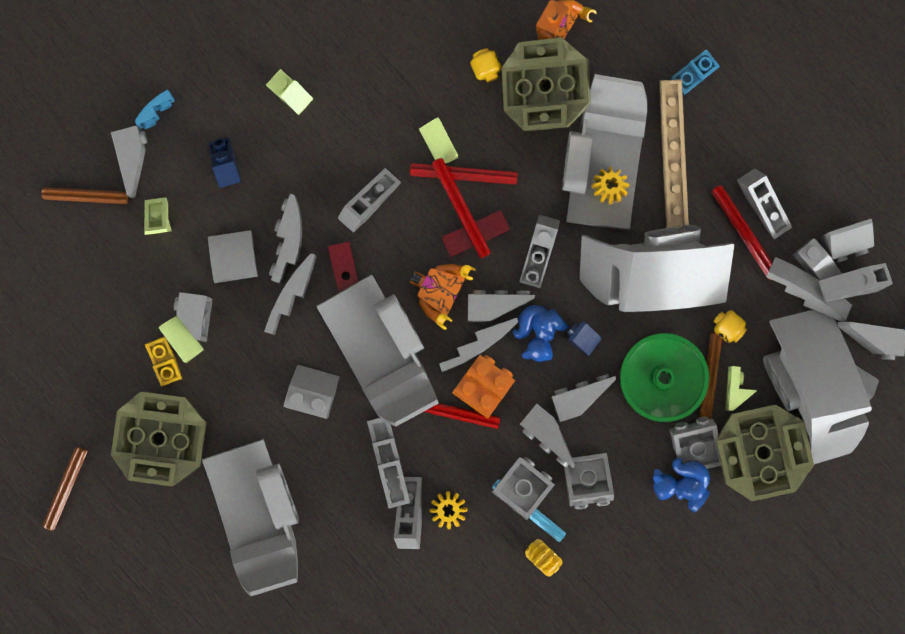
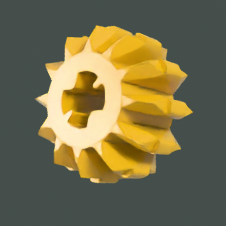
(616, 191)
(455, 508)
(543, 557)

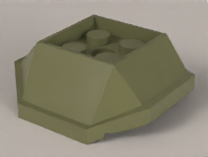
(528, 71)
(135, 443)
(787, 449)

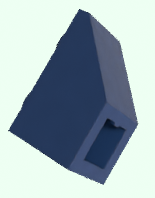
(224, 162)
(583, 337)

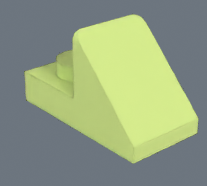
(289, 91)
(156, 216)
(734, 395)

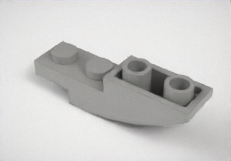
(291, 231)

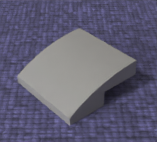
(232, 256)

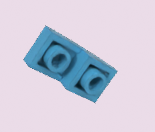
(696, 71)
(149, 116)

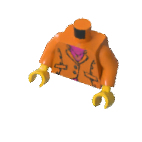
(560, 17)
(440, 290)

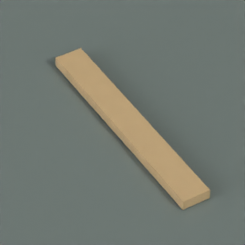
(673, 153)

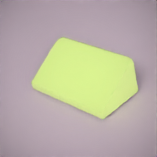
(438, 141)
(181, 339)

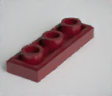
(489, 227)
(343, 262)

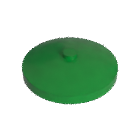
(664, 377)

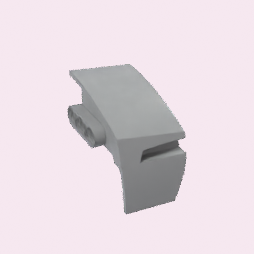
(607, 138)
(660, 274)
(380, 350)
(821, 381)
(255, 516)

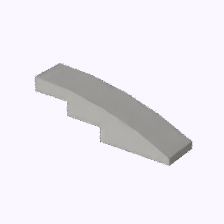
(295, 287)
(807, 287)
(485, 339)
(388, 463)

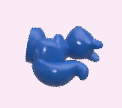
(545, 325)
(691, 487)

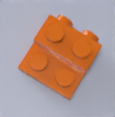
(484, 385)

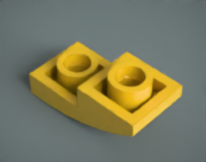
(163, 361)

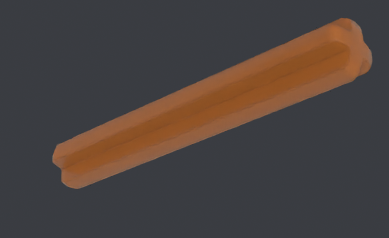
(84, 195)
(713, 363)
(64, 488)

